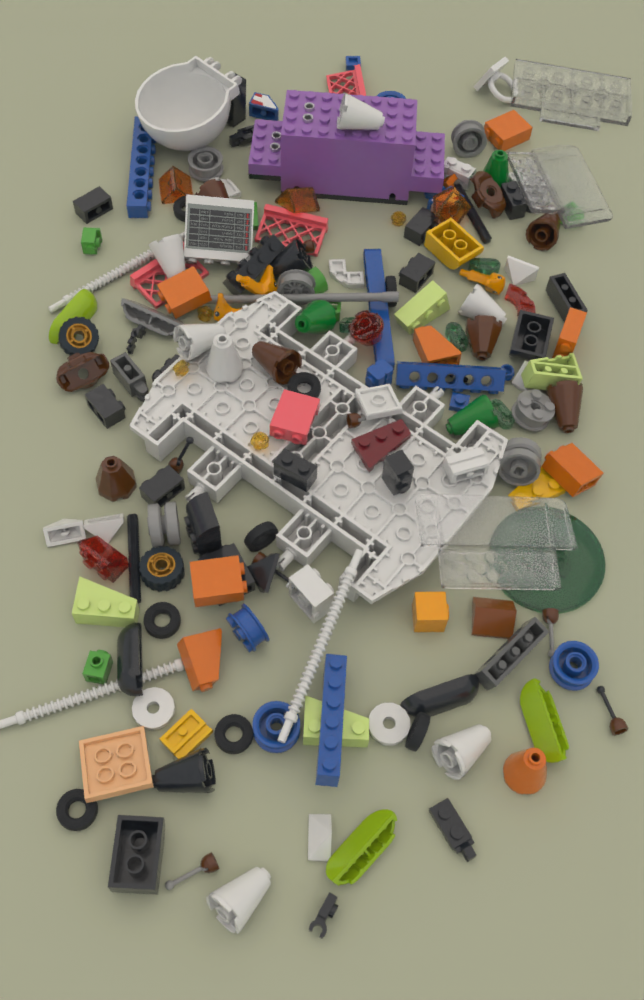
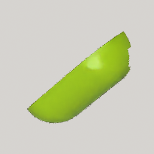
(82, 305)
(543, 721)
(362, 847)

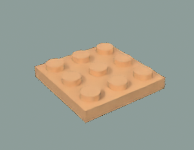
(115, 764)

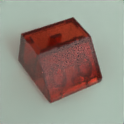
(102, 558)

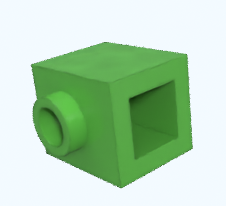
(98, 667)

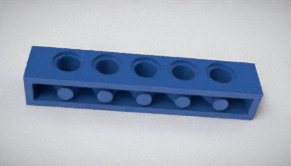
(496, 375)

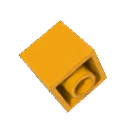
(430, 611)

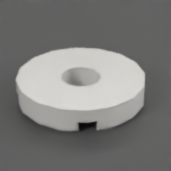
(159, 719)
(386, 736)

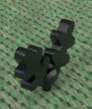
(136, 333)

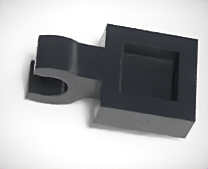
(327, 910)

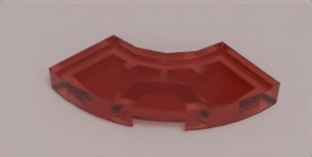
(519, 299)

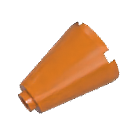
(525, 771)

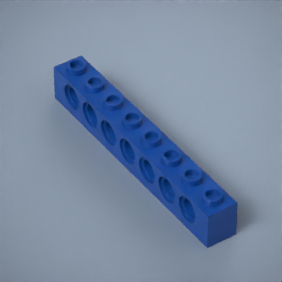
(140, 172)

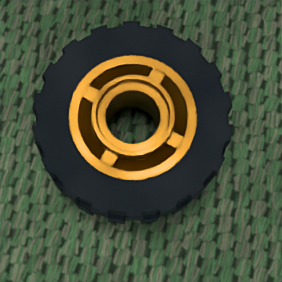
(78, 326)
(161, 579)

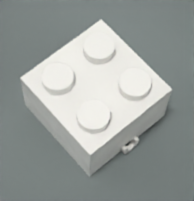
(310, 593)

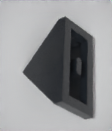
(263, 571)

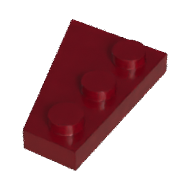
(378, 443)

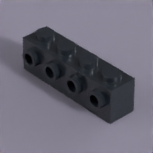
(255, 263)

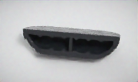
(130, 660)
(442, 696)

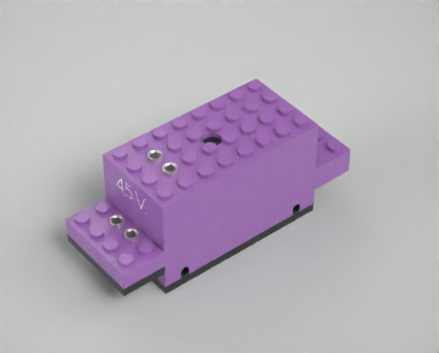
(348, 163)

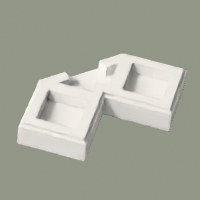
(338, 272)

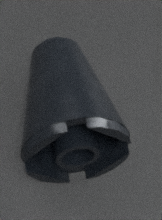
(291, 258)
(187, 774)

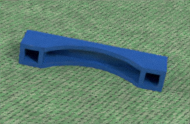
(331, 721)

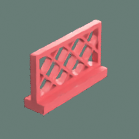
(356, 81)
(295, 220)
(152, 269)

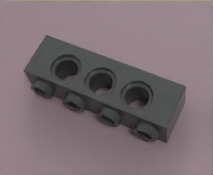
(511, 653)

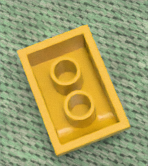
(452, 244)

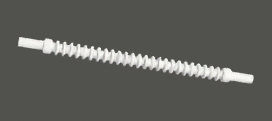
(107, 278)
(291, 715)
(20, 717)

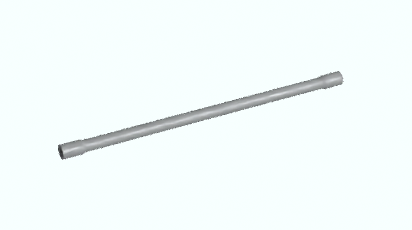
(392, 296)

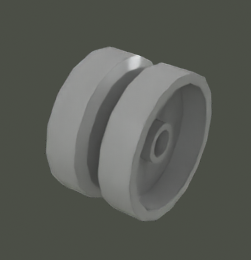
(520, 462)
(163, 524)

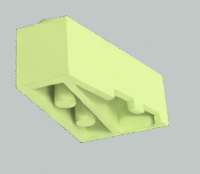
(423, 308)
(545, 371)
(103, 606)
(354, 726)

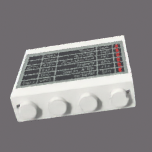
(217, 229)

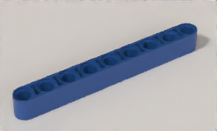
(376, 284)

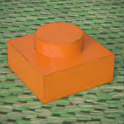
(448, 181)

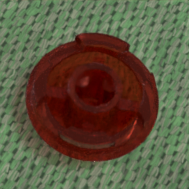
(367, 328)

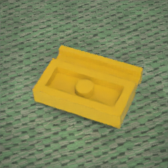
(186, 735)

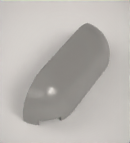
(149, 317)

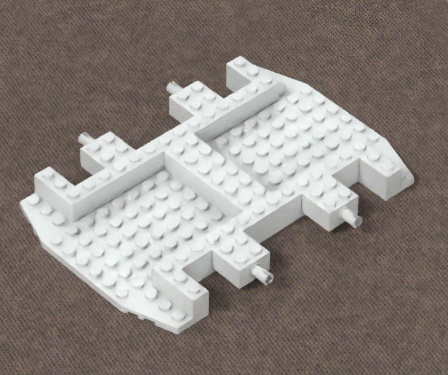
(345, 500)

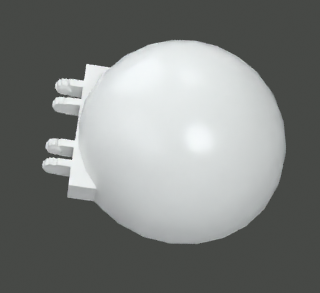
(186, 103)

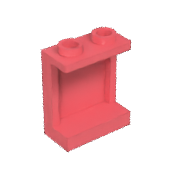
(294, 417)

